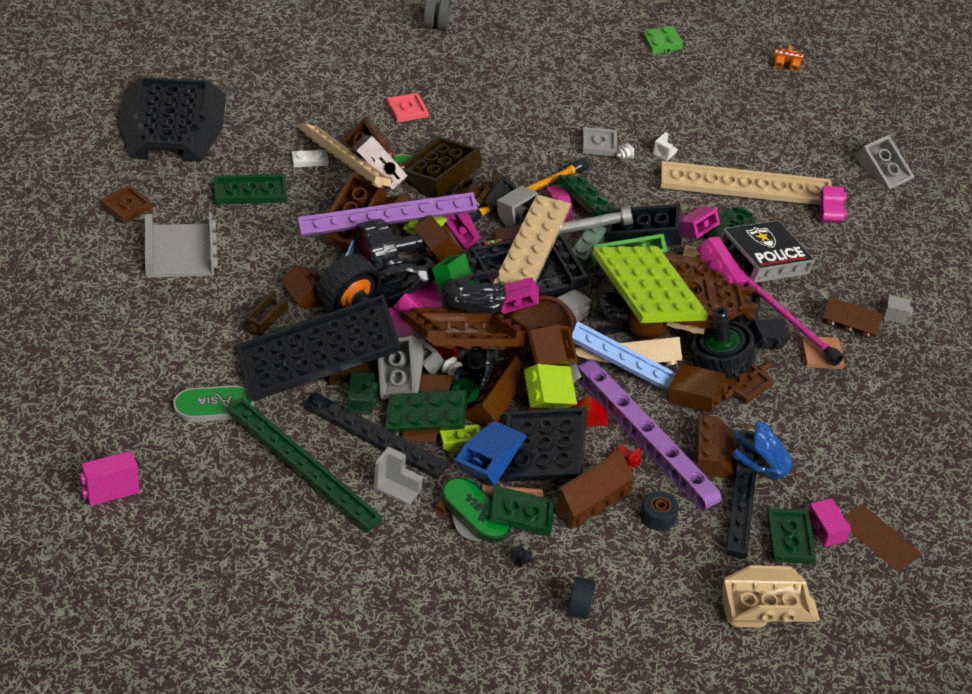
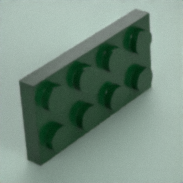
(250, 189)
(585, 194)
(426, 411)

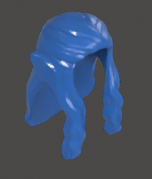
(769, 448)

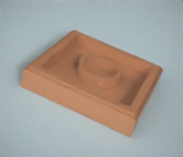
(815, 358)

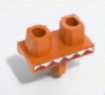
(787, 56)

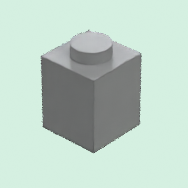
(897, 309)

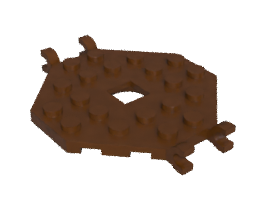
(712, 289)

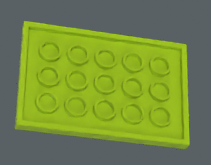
(649, 284)

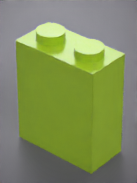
(550, 386)

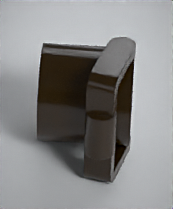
(471, 186)

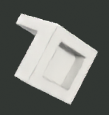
(663, 148)

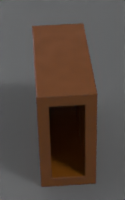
(697, 388)

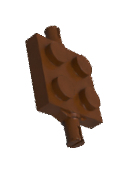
(750, 383)

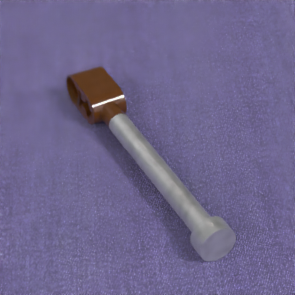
(623, 216)

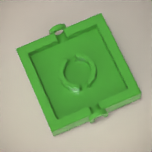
(662, 39)

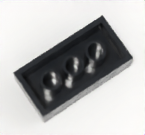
(649, 222)

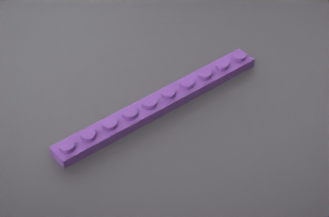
(389, 213)

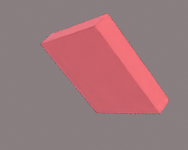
(407, 107)

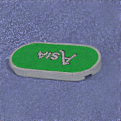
(208, 402)

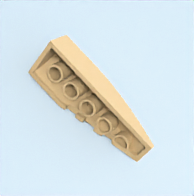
(657, 350)

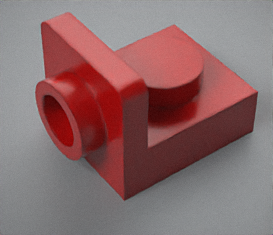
(632, 458)

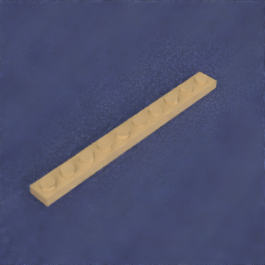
(347, 156)

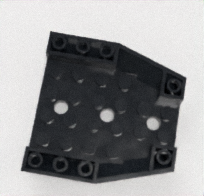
(194, 119)

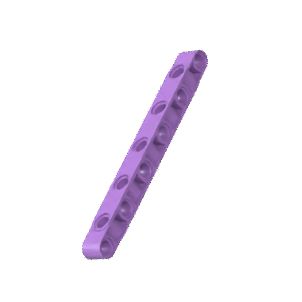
(649, 436)

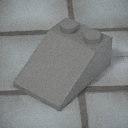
(884, 163)
(403, 369)

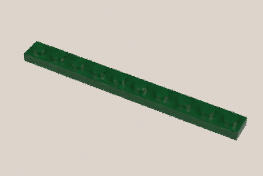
(304, 465)

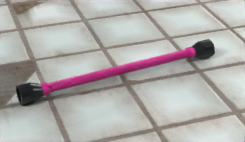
(831, 354)

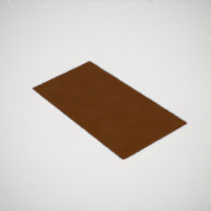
(429, 383)
(881, 538)

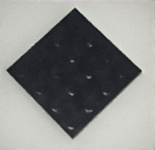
(552, 444)

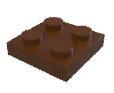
(126, 203)

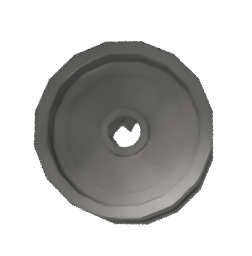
(437, 11)

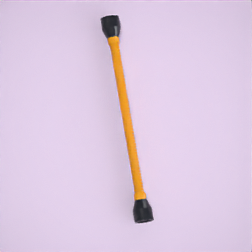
(577, 166)

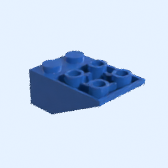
(490, 452)

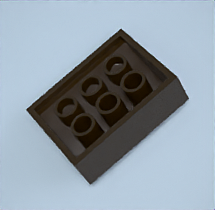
(442, 166)

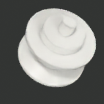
(625, 152)
(450, 365)

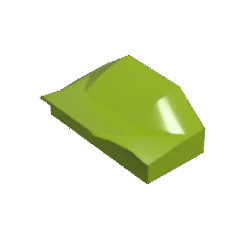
(455, 439)

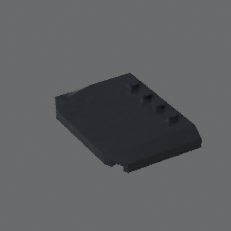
(559, 274)

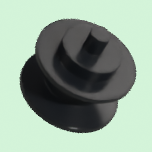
(522, 555)

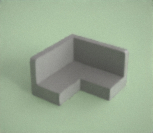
(395, 480)

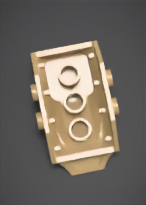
(767, 595)

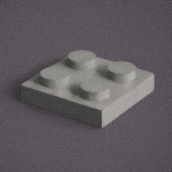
(599, 141)

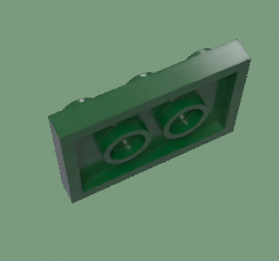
(521, 510)
(791, 536)

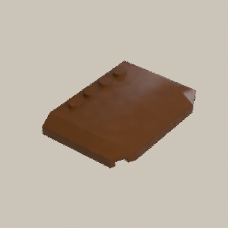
(465, 328)

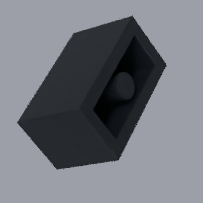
(769, 333)

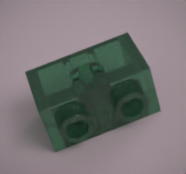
(361, 392)

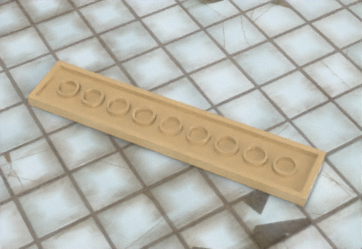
(742, 183)

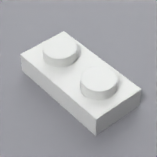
(310, 158)

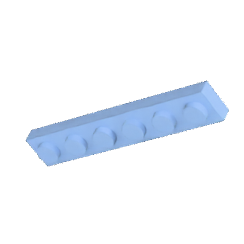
(622, 356)

